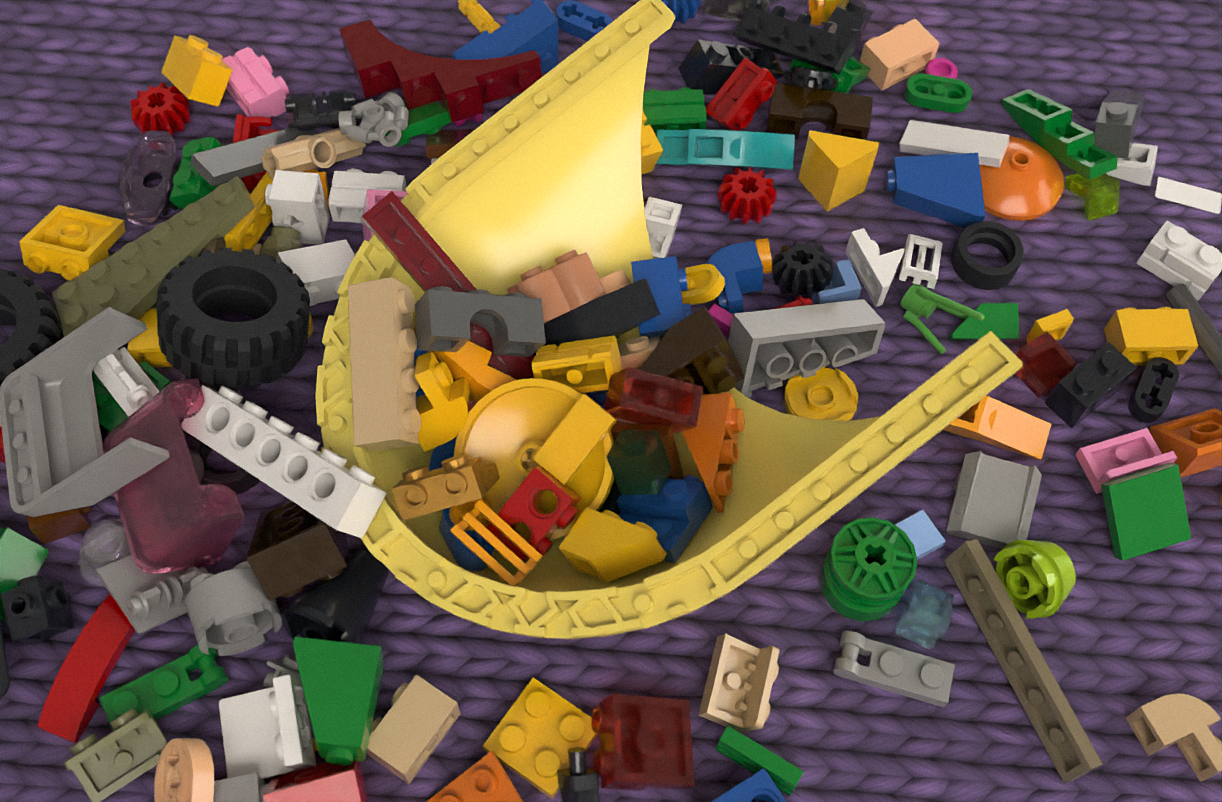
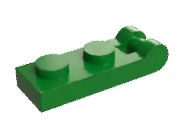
(167, 686)

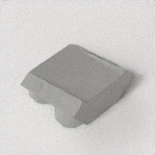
(993, 500)

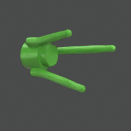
(923, 302)

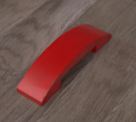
(85, 671)

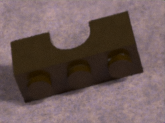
(797, 105)

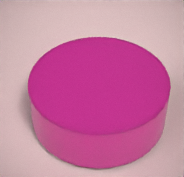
(941, 67)

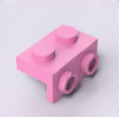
(1121, 457)

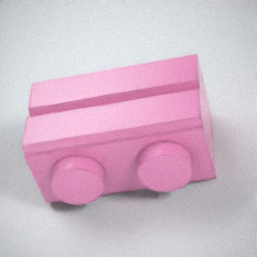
(254, 85)

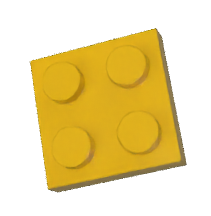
(537, 736)

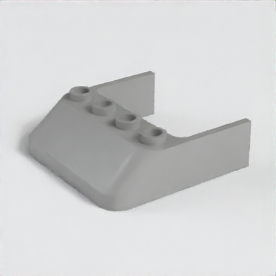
(54, 426)

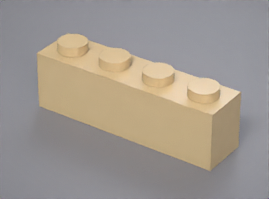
(383, 365)

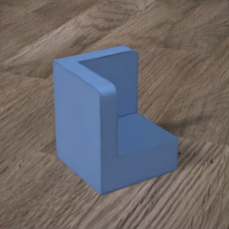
(842, 287)

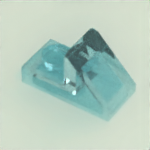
(925, 614)

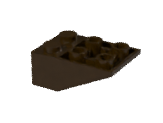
(696, 354)

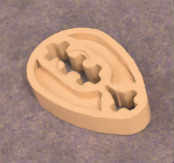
(184, 772)

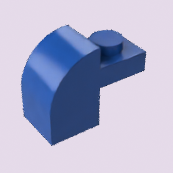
(742, 274)

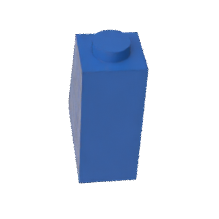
(939, 186)

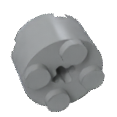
(231, 611)

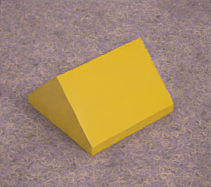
(836, 167)

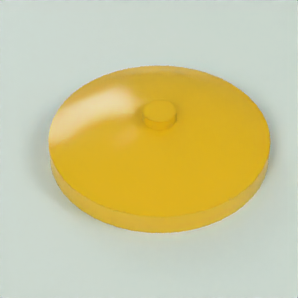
(513, 426)

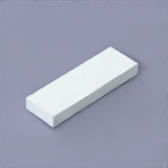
(938, 139)

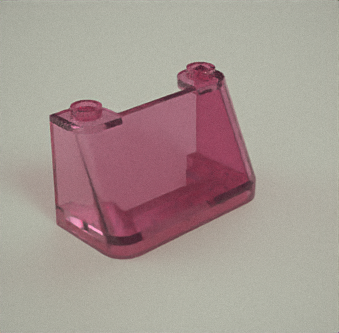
(166, 511)

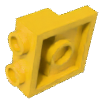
(70, 241)

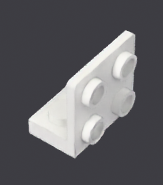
(267, 730)

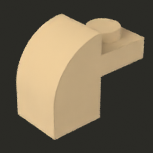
(1184, 722)

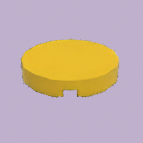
(822, 396)

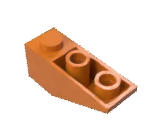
(716, 445)

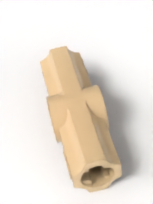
(300, 156)

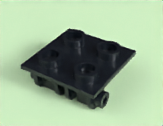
(311, 112)

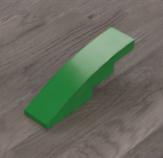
(1054, 131)

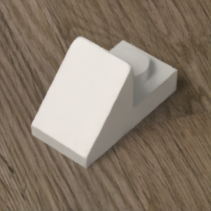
(873, 269)

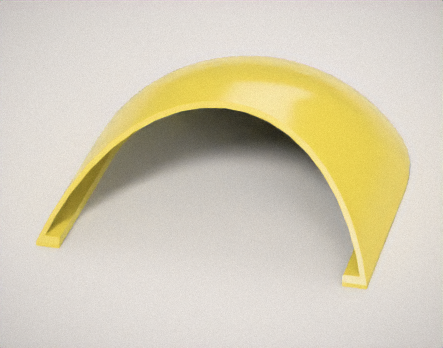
(563, 177)

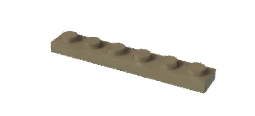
(1022, 662)

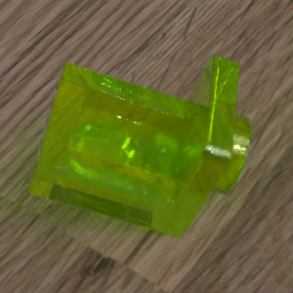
(1099, 193)

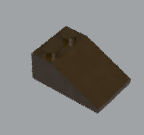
(294, 550)

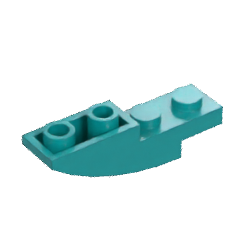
(726, 149)

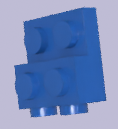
(672, 513)

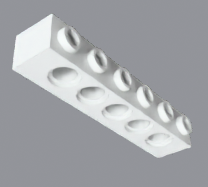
(286, 461)

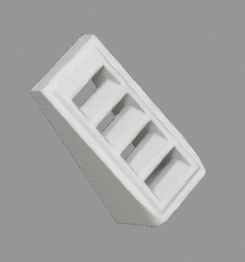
(1138, 166)

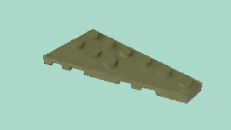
(133, 274)

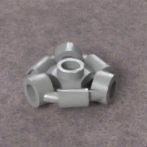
(377, 120)

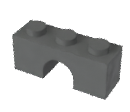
(511, 320)

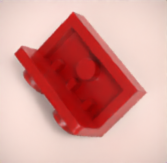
(741, 96)

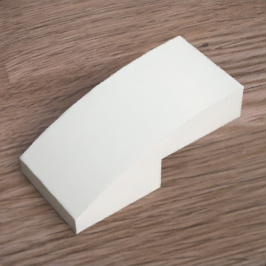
(661, 224)

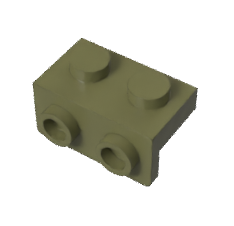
(118, 756)

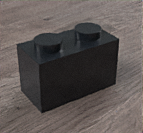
(1090, 385)

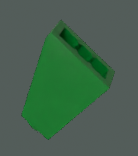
(340, 694)

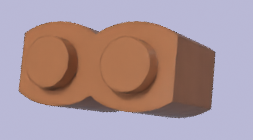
(563, 286)

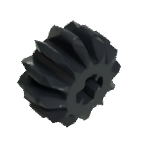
(802, 269)

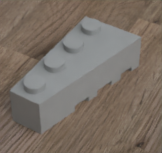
(801, 341)

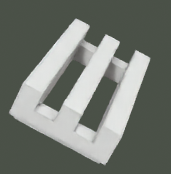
(918, 272)

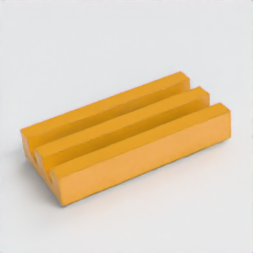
(470, 520)

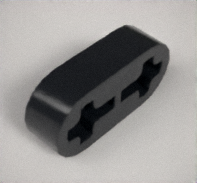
(1160, 392)

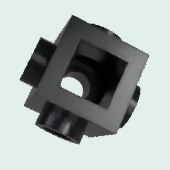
(36, 610)

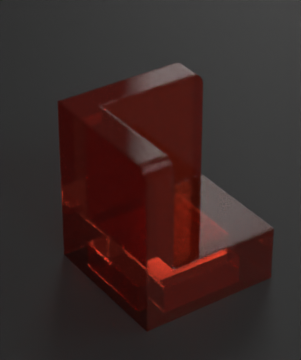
(1043, 364)

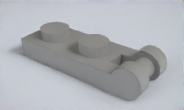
(894, 669)

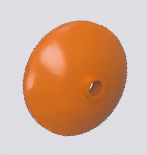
(1025, 183)

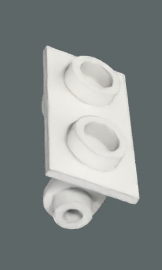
(125, 380)

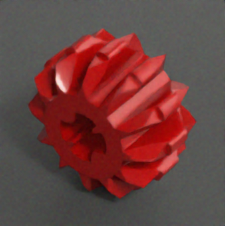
(160, 109)
(747, 195)

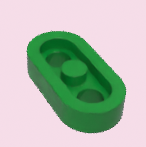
(938, 93)

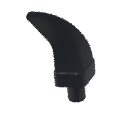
(578, 781)

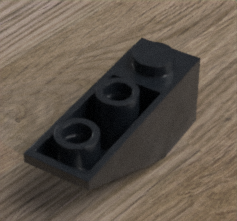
(712, 63)

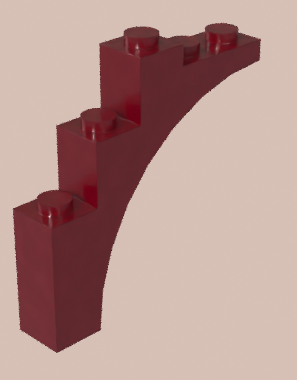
(425, 79)

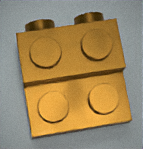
(444, 487)

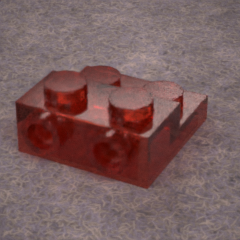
(643, 743)

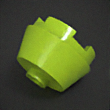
(1035, 576)

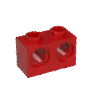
(527, 508)

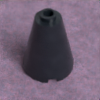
(339, 606)

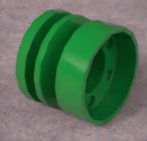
(866, 589)

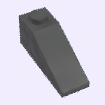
(1118, 122)

